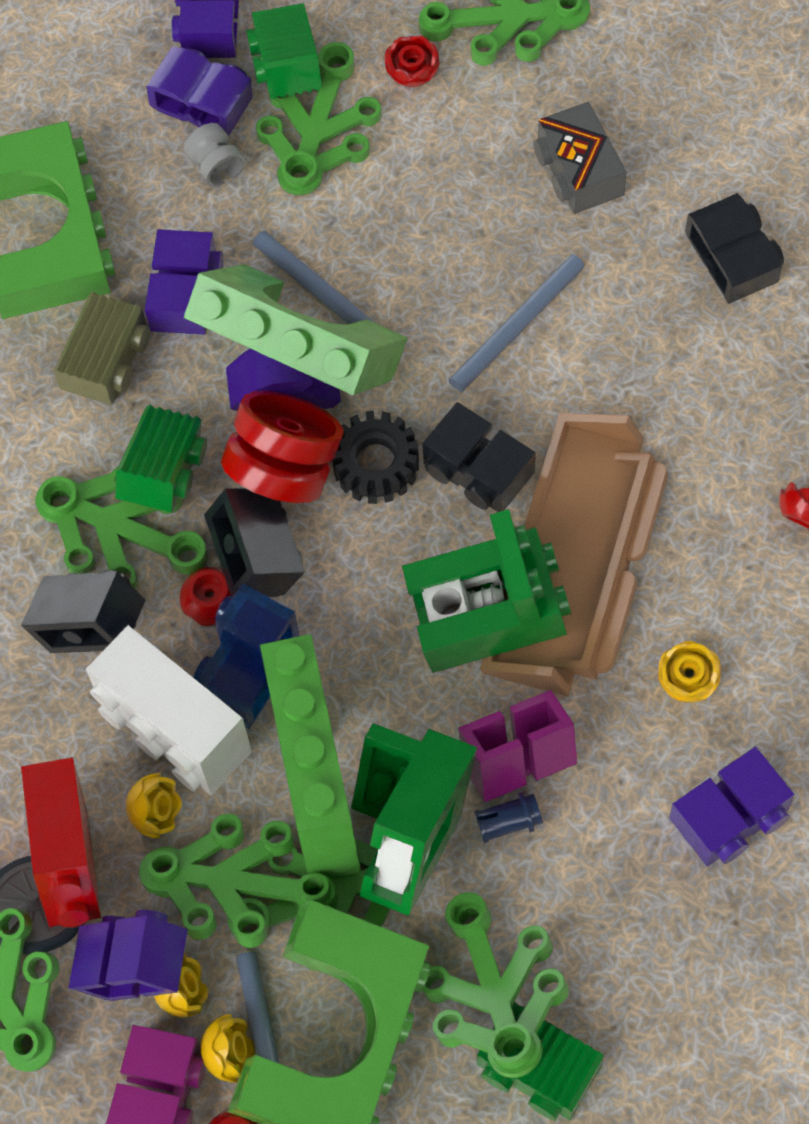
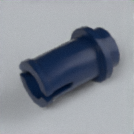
(509, 817)

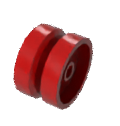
(281, 446)

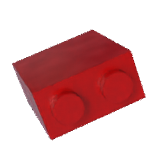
(60, 843)

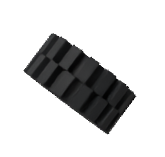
(382, 482)

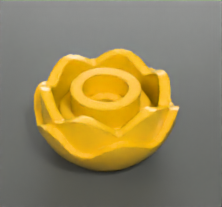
(694, 657)
(153, 805)
(190, 994)
(226, 1047)

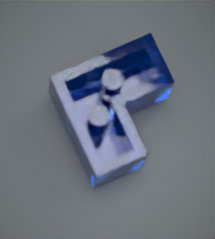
(237, 667)

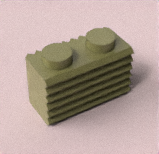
(102, 349)

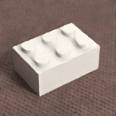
(168, 712)

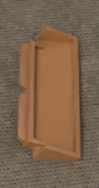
(599, 513)

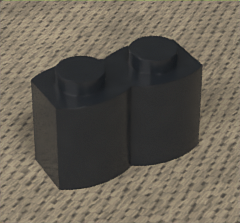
(734, 247)

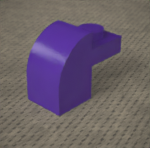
(259, 372)

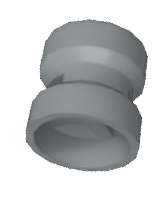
(210, 150)

